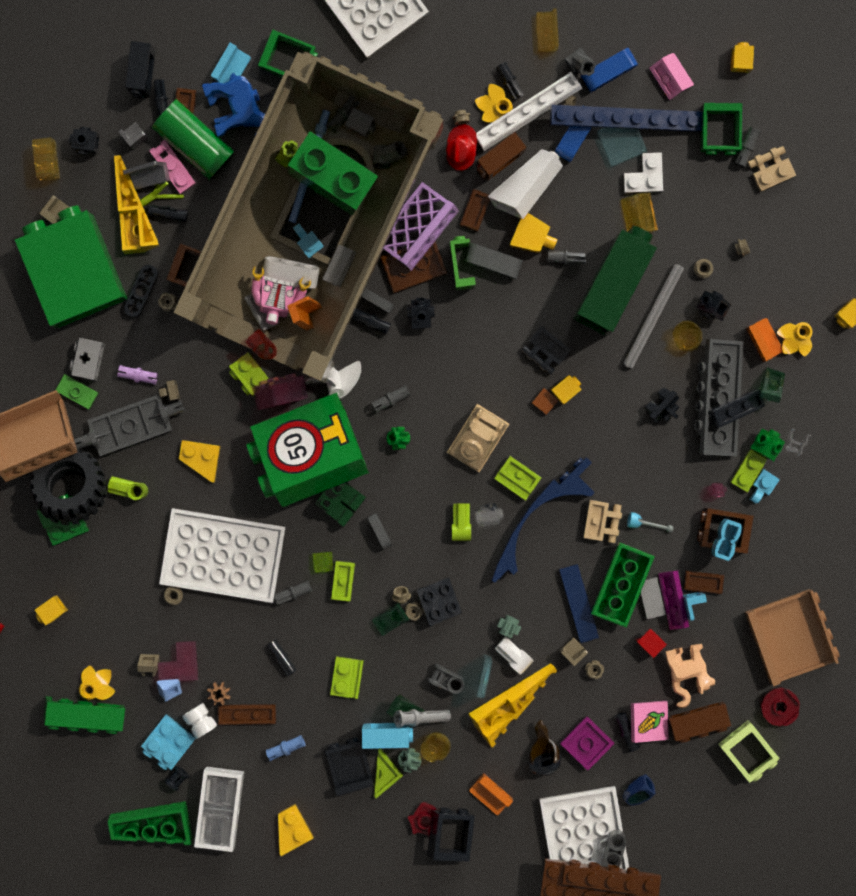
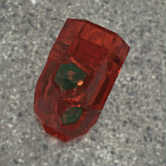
(261, 345)

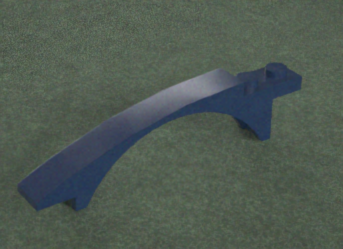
(570, 485)

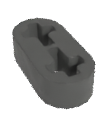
(377, 301)
(379, 531)

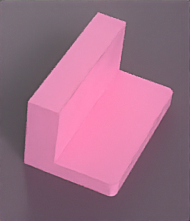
(671, 76)

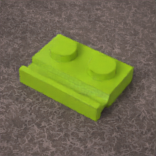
(517, 478)
(347, 677)

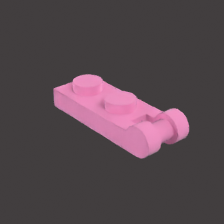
(177, 172)

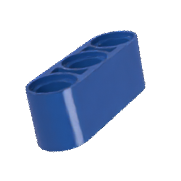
(610, 69)
(571, 142)

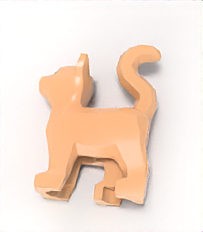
(687, 669)

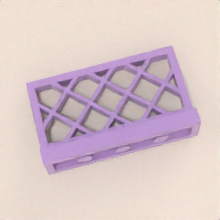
(431, 231)

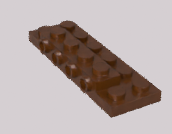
(591, 879)

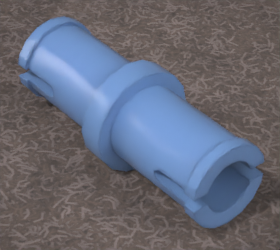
(285, 748)

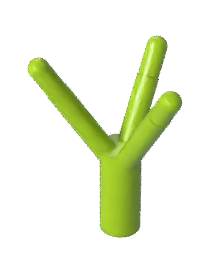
(154, 195)

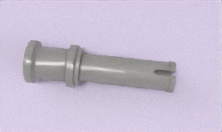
(415, 718)

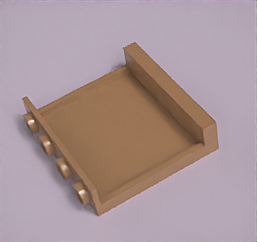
(34, 436)
(792, 636)

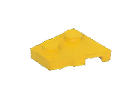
(201, 458)
(292, 830)

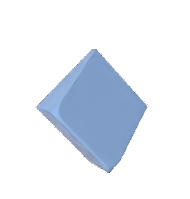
(169, 688)

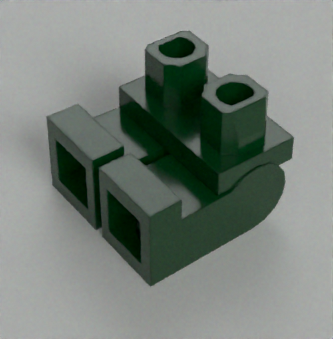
(331, 502)

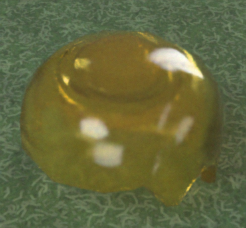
(687, 335)
(435, 747)

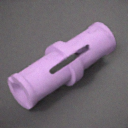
(137, 375)

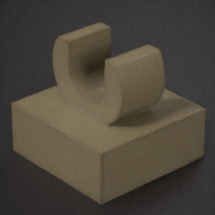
(171, 391)
(148, 663)

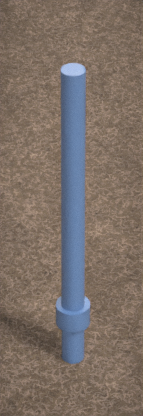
(320, 130)

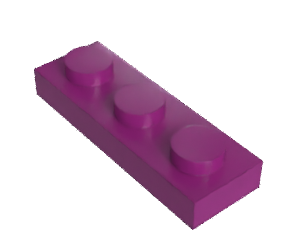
(673, 600)

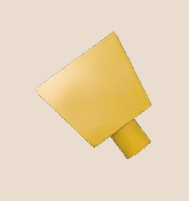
(532, 235)

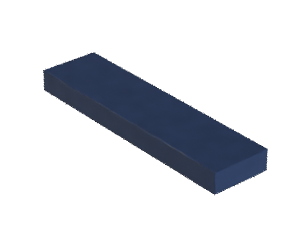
(578, 603)

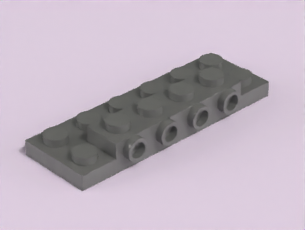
(718, 384)

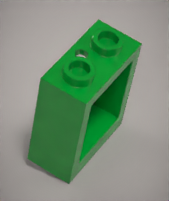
(271, 46)
(722, 108)

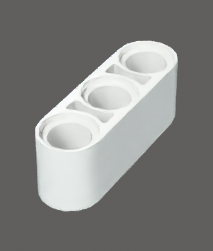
(290, 271)

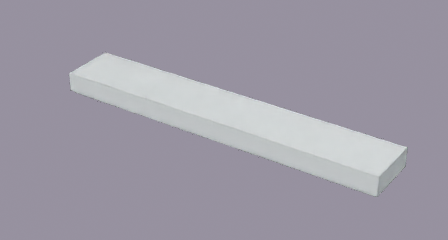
(528, 111)

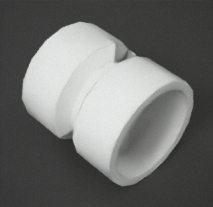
(198, 719)

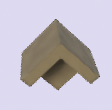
(52, 208)
(573, 651)

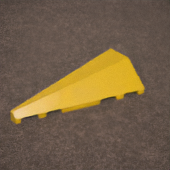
(136, 229)
(497, 713)

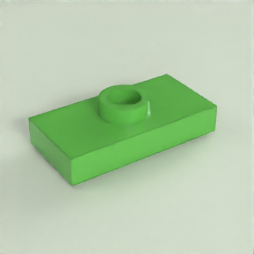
(77, 391)

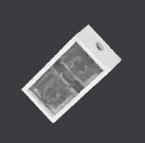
(219, 809)

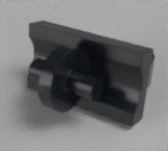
(665, 408)

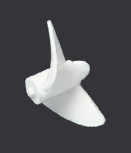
(342, 380)

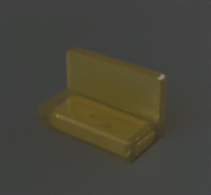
(547, 31)
(639, 212)

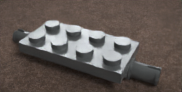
(129, 425)

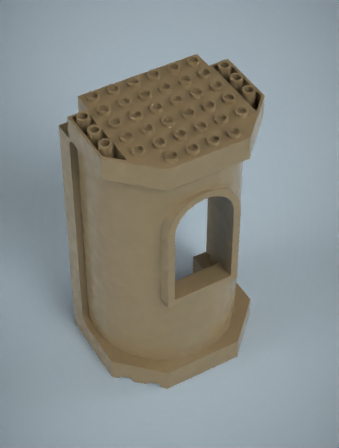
(264, 197)

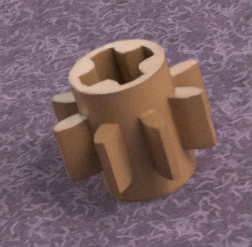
(214, 695)

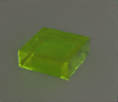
(323, 562)

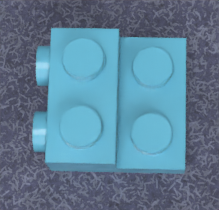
(168, 742)

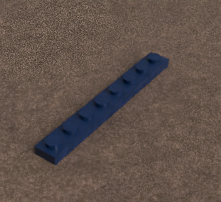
(625, 118)

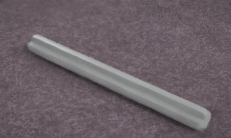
(653, 316)

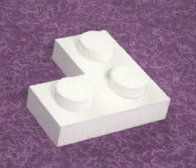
(651, 177)

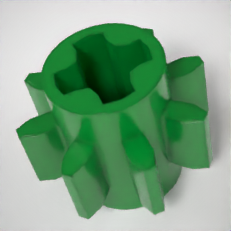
(398, 438)

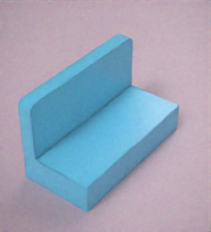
(231, 62)
(691, 599)

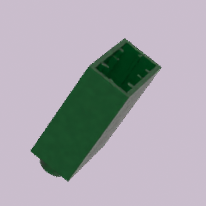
(616, 280)

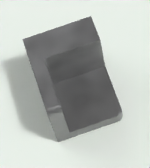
(133, 135)

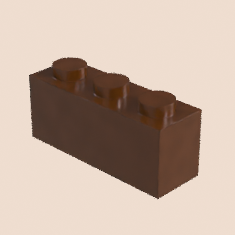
(699, 722)

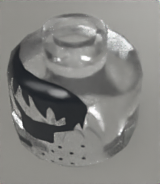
(489, 516)

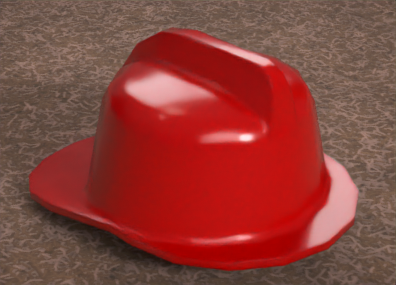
(461, 147)

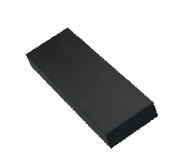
(737, 408)

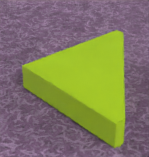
(386, 773)

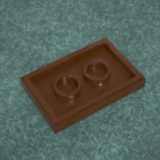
(426, 269)

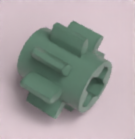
(509, 626)
(409, 760)

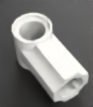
(517, 658)

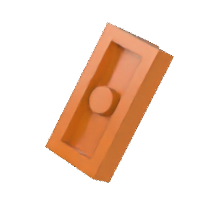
(300, 312)
(764, 339)
(491, 794)

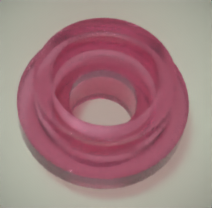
(717, 490)

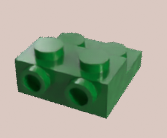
(60, 533)

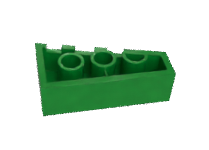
(83, 715)
(159, 823)

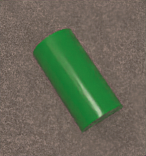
(192, 139)
(622, 584)

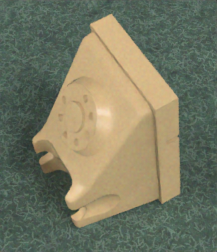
(478, 438)

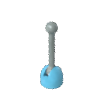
(635, 521)

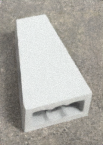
(527, 184)

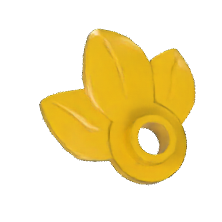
(490, 104)
(793, 340)
(98, 682)

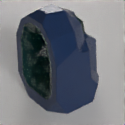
(639, 790)

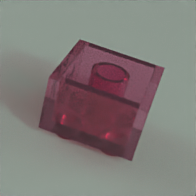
(280, 391)

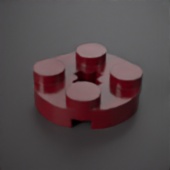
(779, 717)

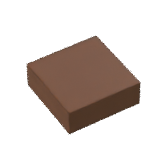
(545, 401)

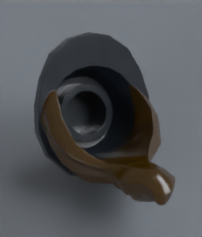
(544, 753)

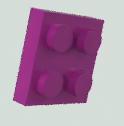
(587, 743)

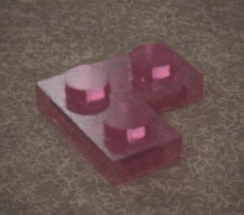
(186, 665)

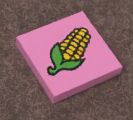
(649, 721)

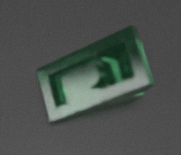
(772, 385)
(390, 619)
(403, 704)

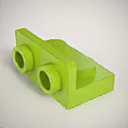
(248, 373)

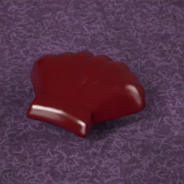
(421, 819)

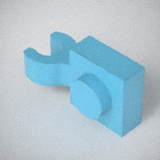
(309, 242)
(765, 484)

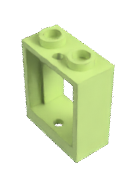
(735, 737)

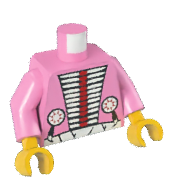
(275, 295)

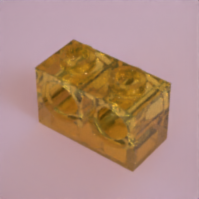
(45, 159)

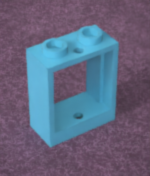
(386, 736)

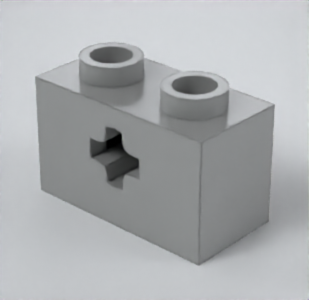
(95, 352)

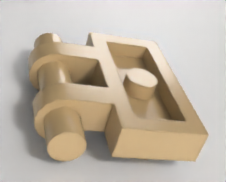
(773, 174)
(596, 521)

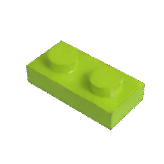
(748, 470)
(343, 581)

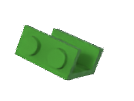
(465, 283)

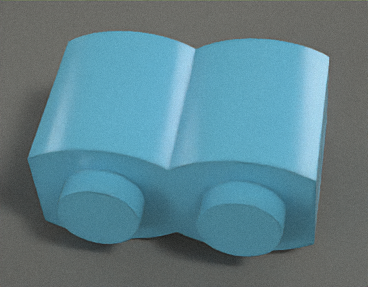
(727, 536)

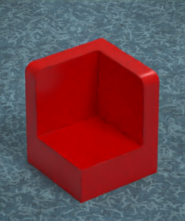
(651, 642)

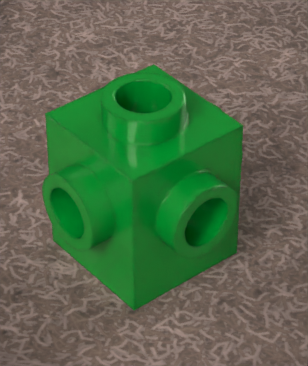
(768, 444)

